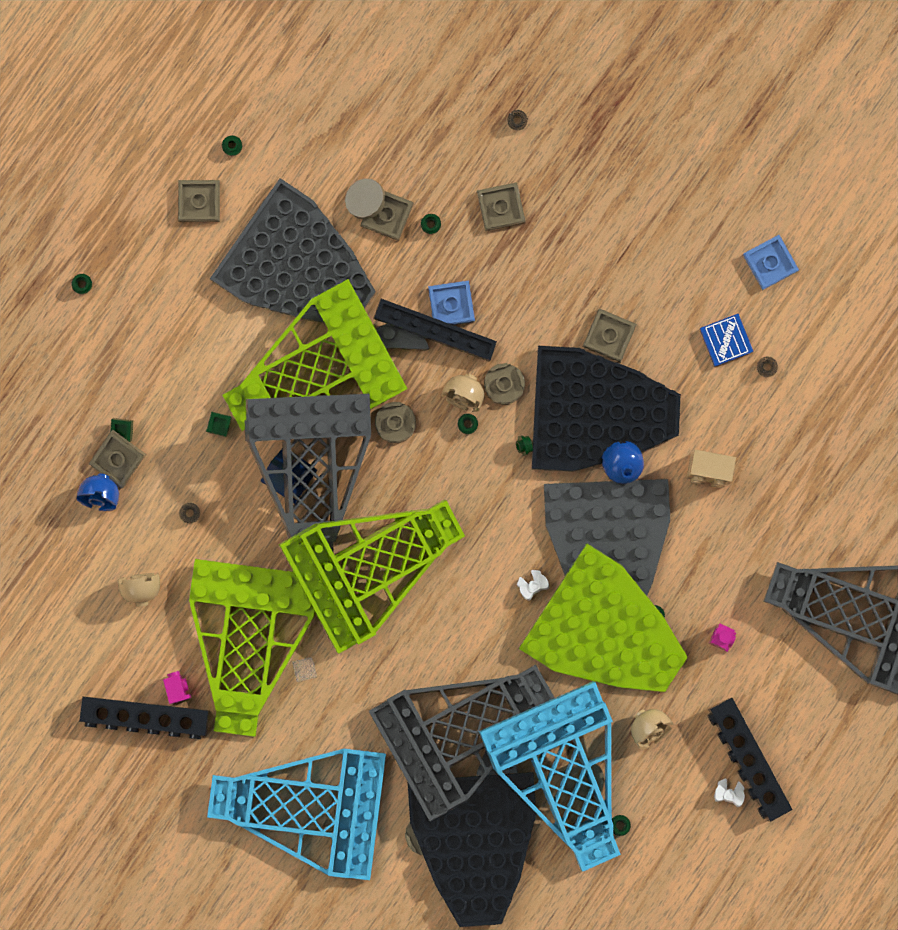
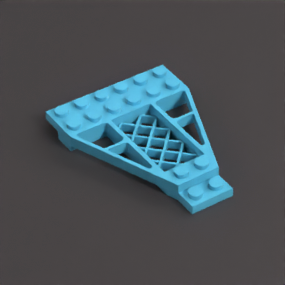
(546, 728)
(354, 818)

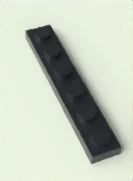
(435, 330)

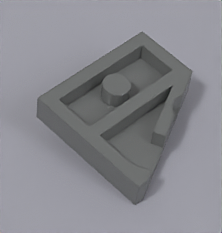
(397, 338)

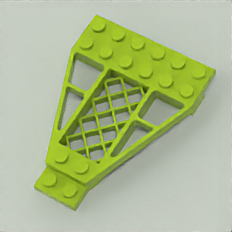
(357, 342)
(328, 587)
(249, 589)

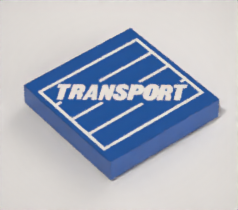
(726, 340)

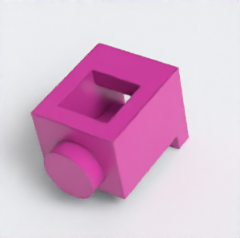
(723, 637)
(176, 688)

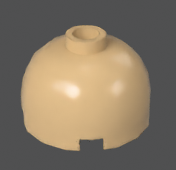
(464, 392)
(139, 588)
(649, 727)

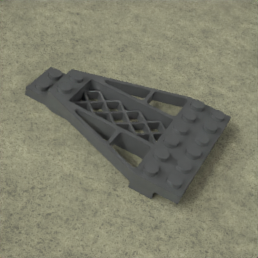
(305, 419)
(791, 591)
(418, 753)

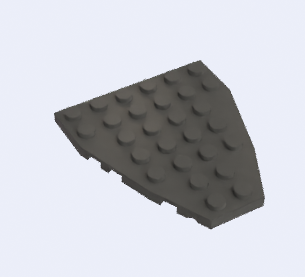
(289, 257)
(613, 517)

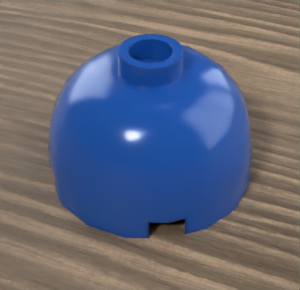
(623, 462)
(98, 491)

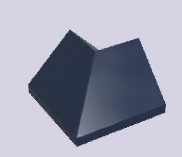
(278, 478)

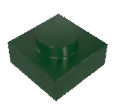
(219, 424)
(123, 427)

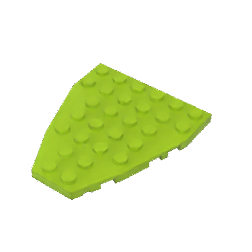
(605, 629)

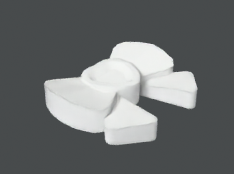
(528, 590)
(722, 794)

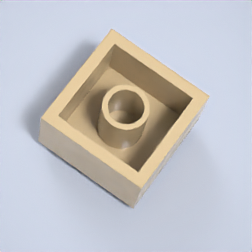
(711, 468)

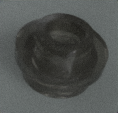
(517, 114)
(767, 360)
(189, 506)

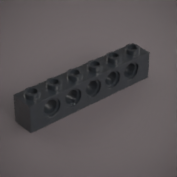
(91, 705)
(780, 804)

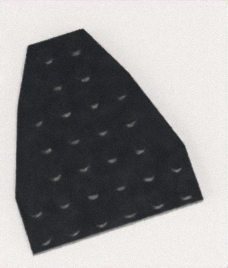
(593, 403)
(478, 847)

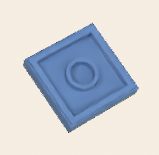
(770, 262)
(452, 302)

